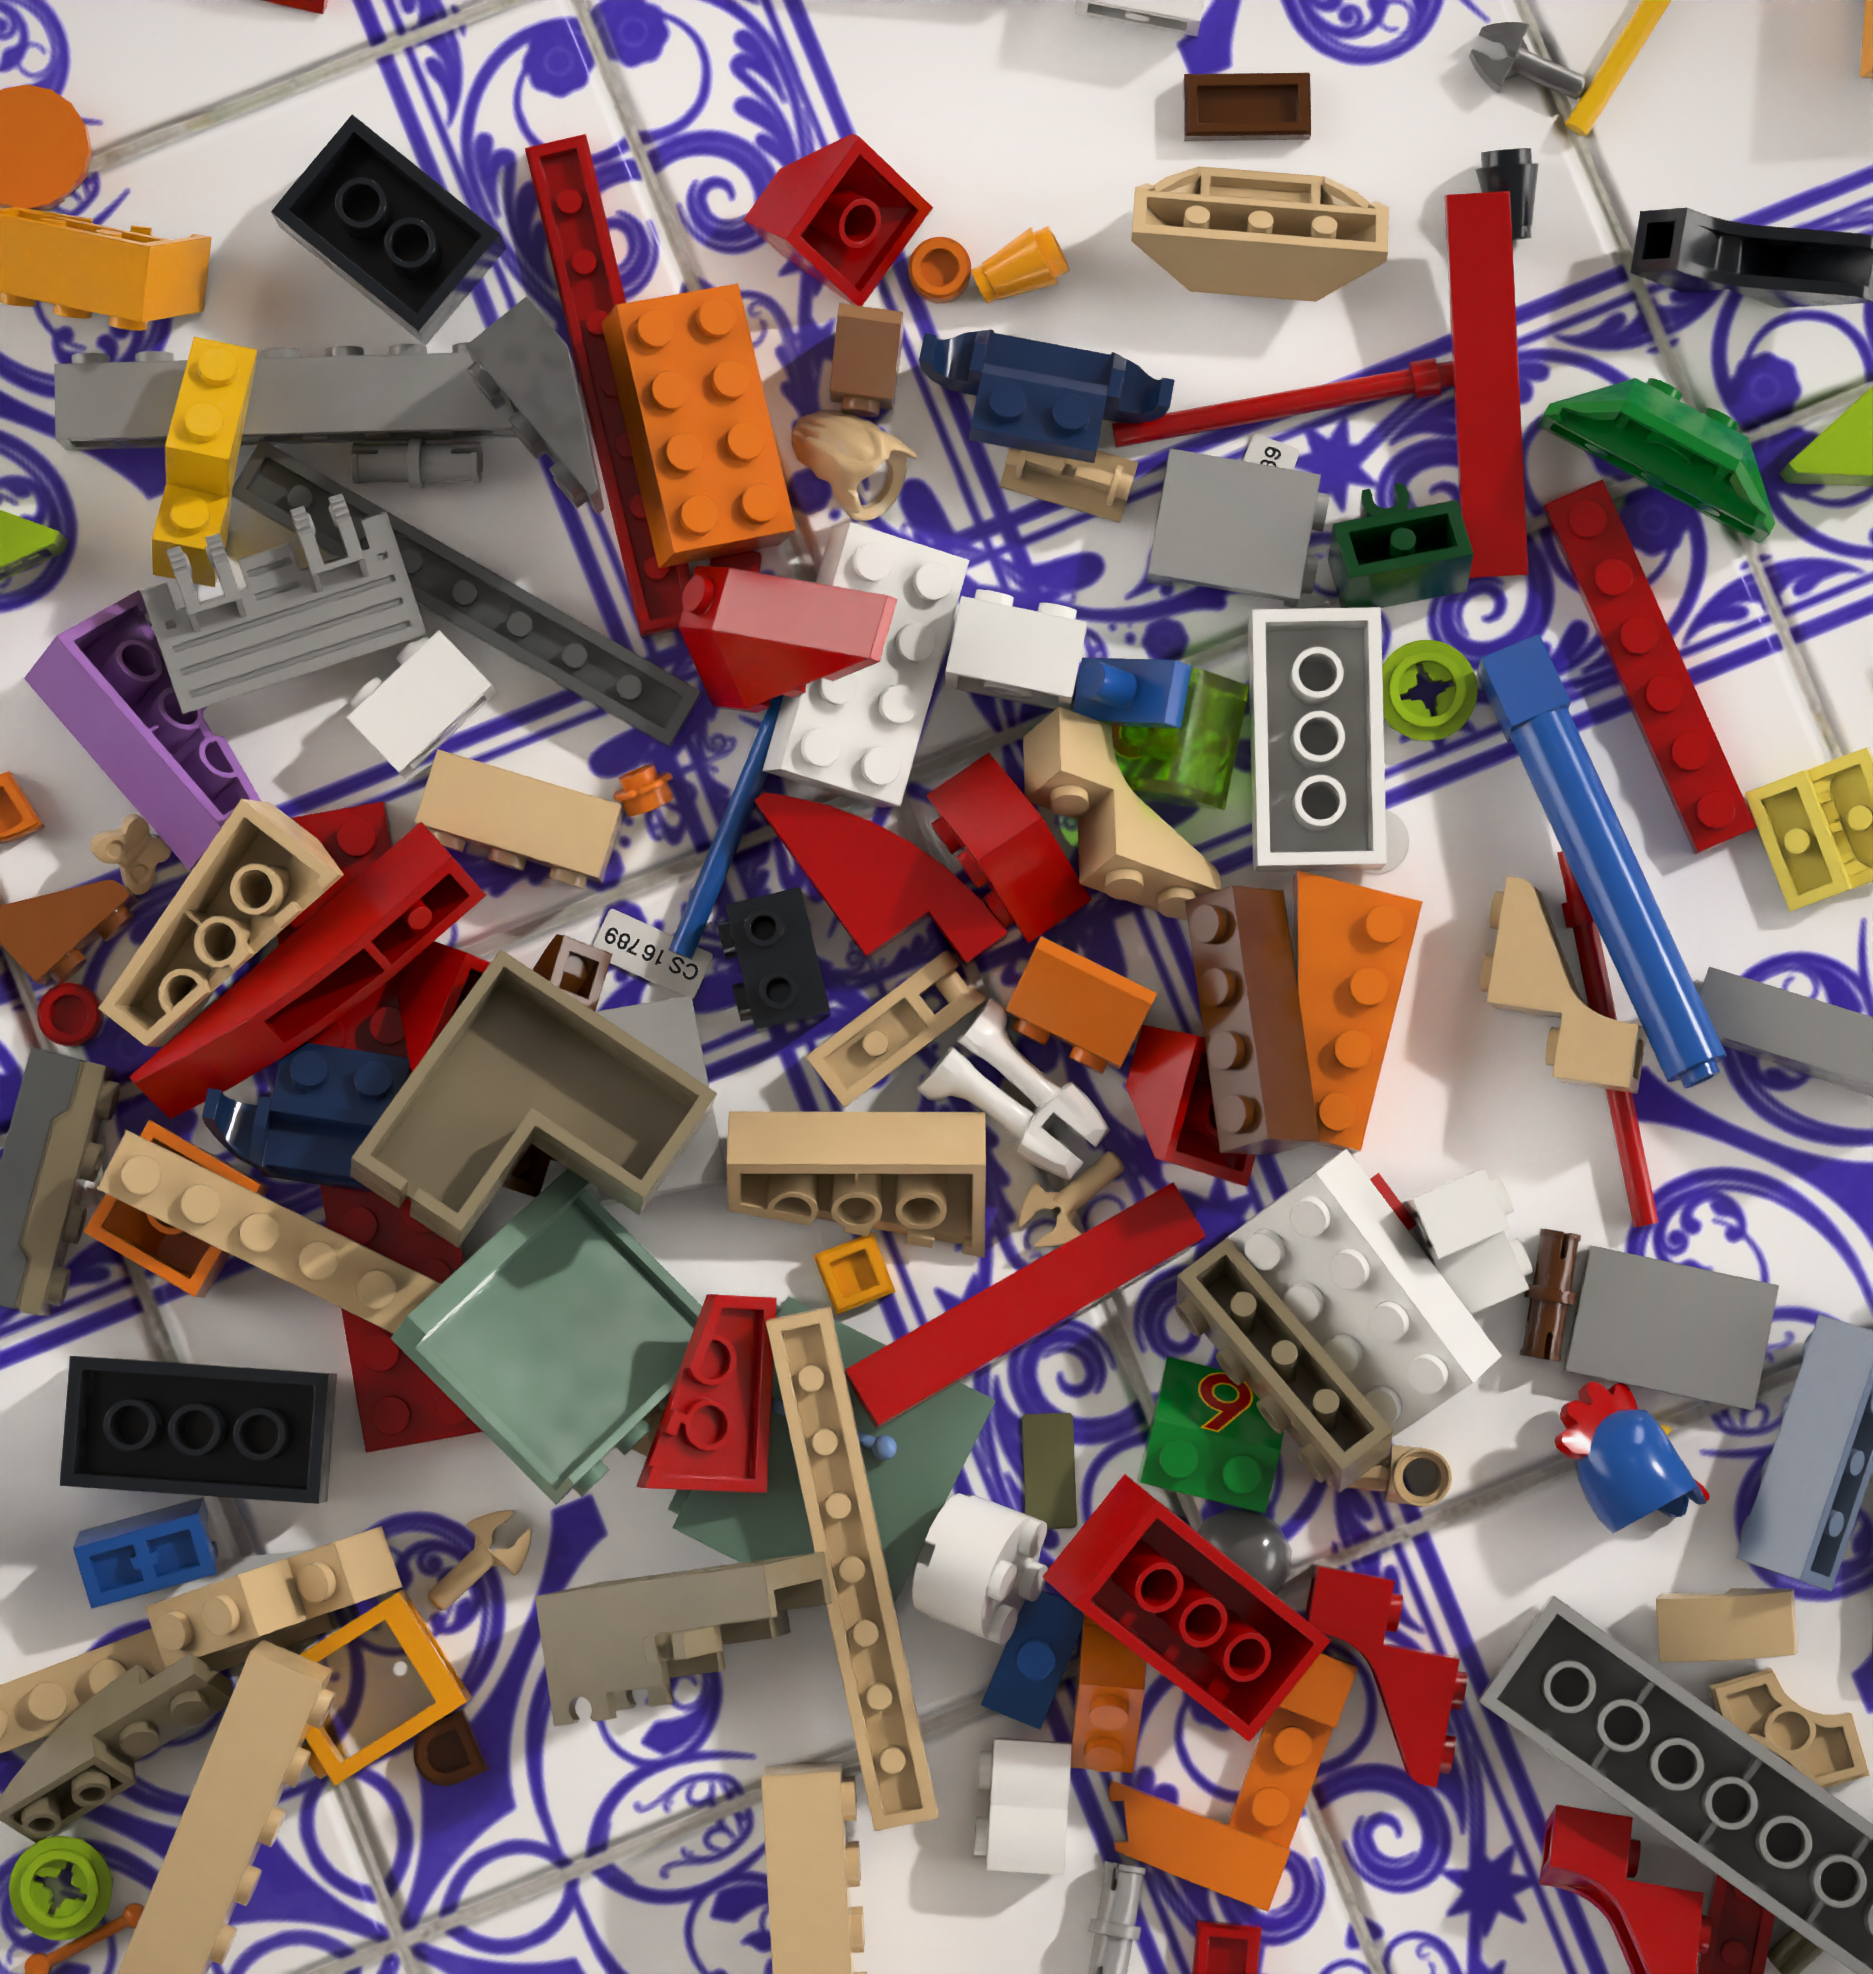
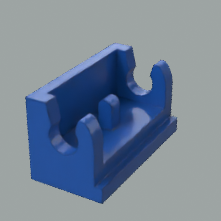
(146, 1553)

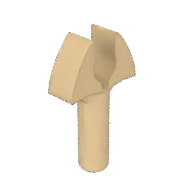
(1070, 1199)
(481, 1559)

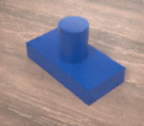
(1133, 691)
(1034, 1659)

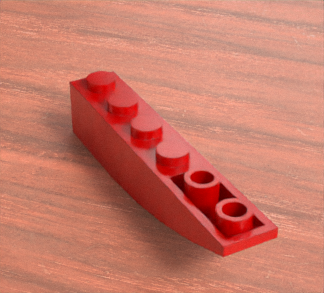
(316, 973)

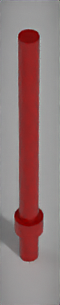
(1422, 379)
(1600, 1000)

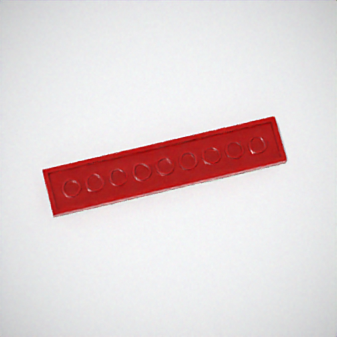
(392, 1393)

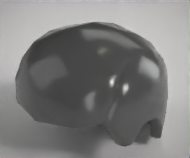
(1252, 1543)

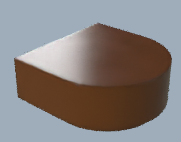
(449, 1751)

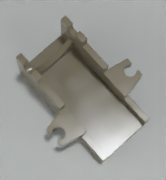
(665, 1626)

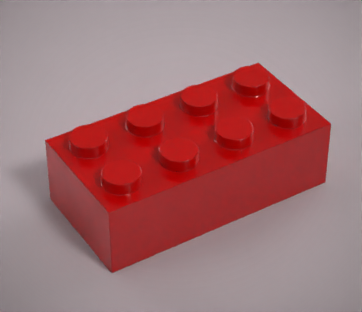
(1186, 1608)

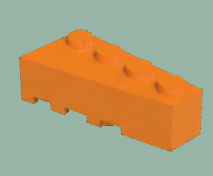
(1349, 979)

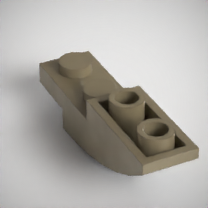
(97, 1746)

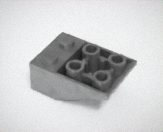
(532, 372)

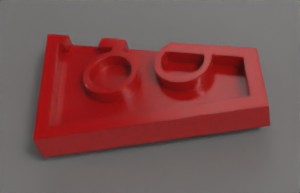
(720, 1403)

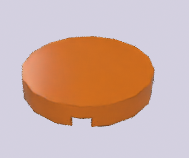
(41, 148)

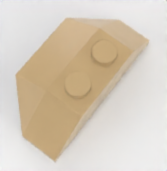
(1259, 232)

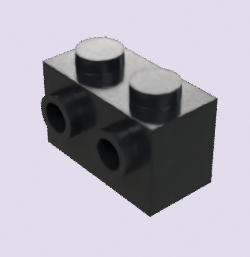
(775, 960)

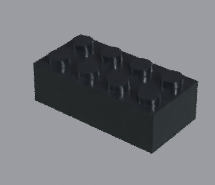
(198, 1429)

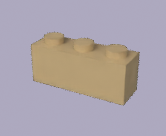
(519, 819)

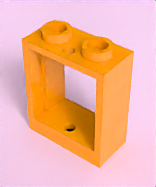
(428, 1661)

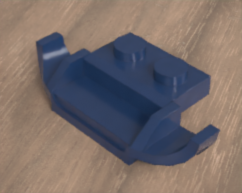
(1043, 392)
(316, 1116)

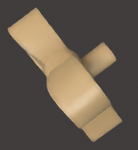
(133, 850)

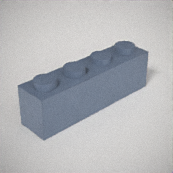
(1818, 1460)

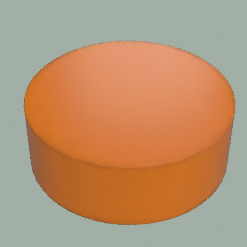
(939, 269)

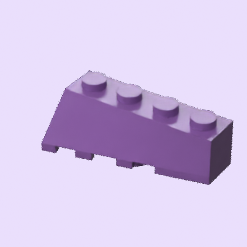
(121, 707)

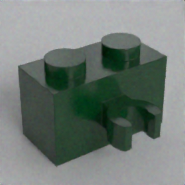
(1399, 553)

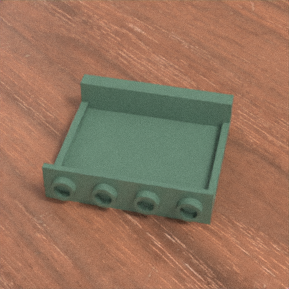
(556, 1338)
(904, 1491)

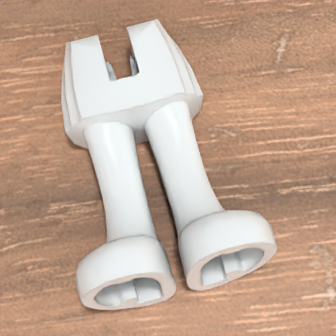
(957, 1077)

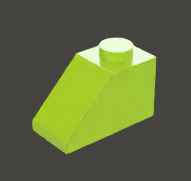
(1840, 452)

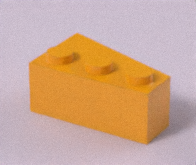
(100, 268)

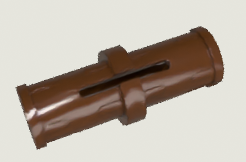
(1550, 1295)

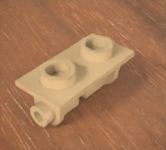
(1075, 484)

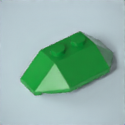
(1670, 448)

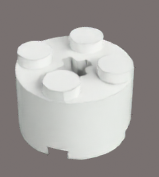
(980, 1567)

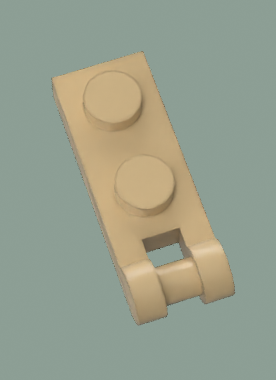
(893, 1030)

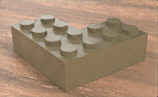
(522, 1071)

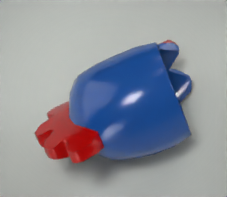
(1624, 1458)

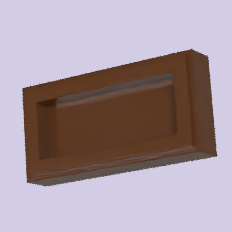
(1247, 106)

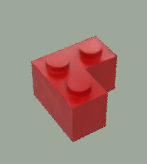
(1006, 848)

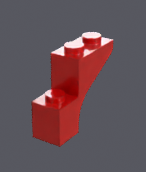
(1413, 1683)
(1654, 1924)

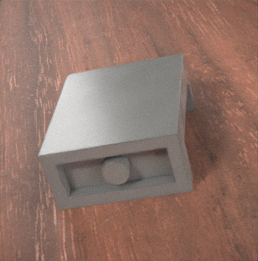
(1237, 527)

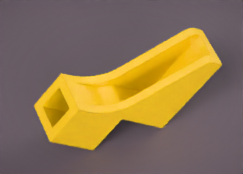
(203, 455)

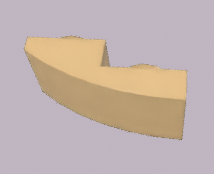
(1727, 1625)

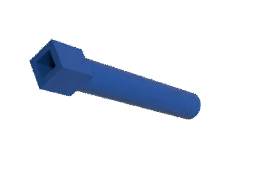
(1536, 718)

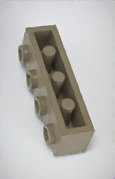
(1282, 1365)

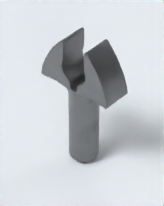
(1523, 62)

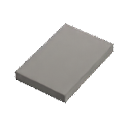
(673, 1033)
(1671, 1328)

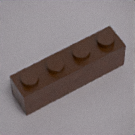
(1252, 1021)

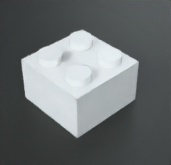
(1015, 650)

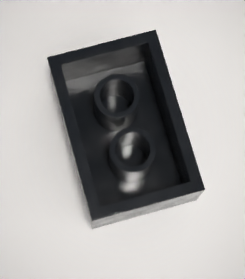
(388, 229)

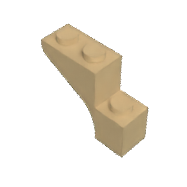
(1120, 838)
(1534, 978)
(273, 1596)

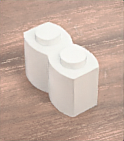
(1026, 1806)

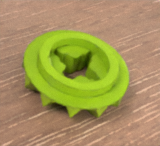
(1440, 664)
(33, 1899)

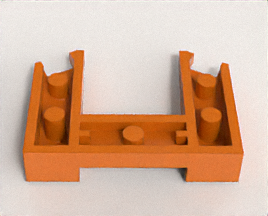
(1252, 1848)

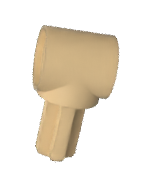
(1388, 1477)

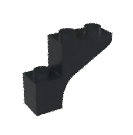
(1758, 261)

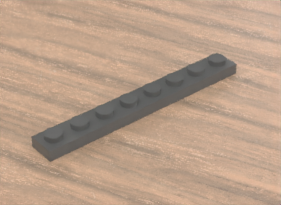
(482, 601)

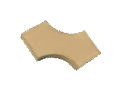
(1812, 1742)

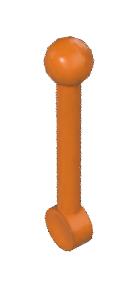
(42, 1964)

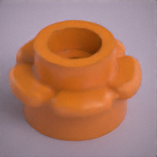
(643, 790)

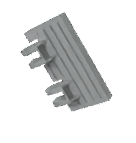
(285, 616)

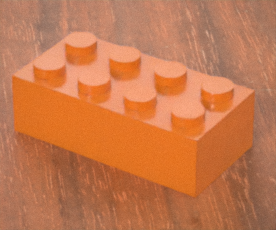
(698, 425)

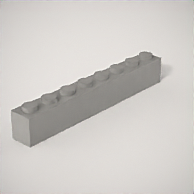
(290, 400)

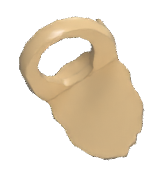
(845, 452)

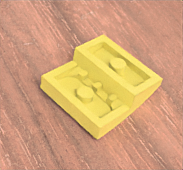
(1819, 828)

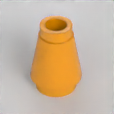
(1022, 266)

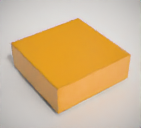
(854, 1273)

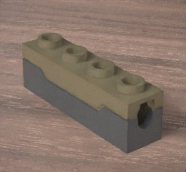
(44, 1173)

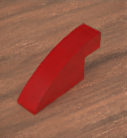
(878, 879)

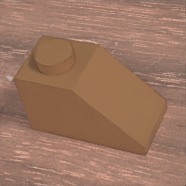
(866, 359)

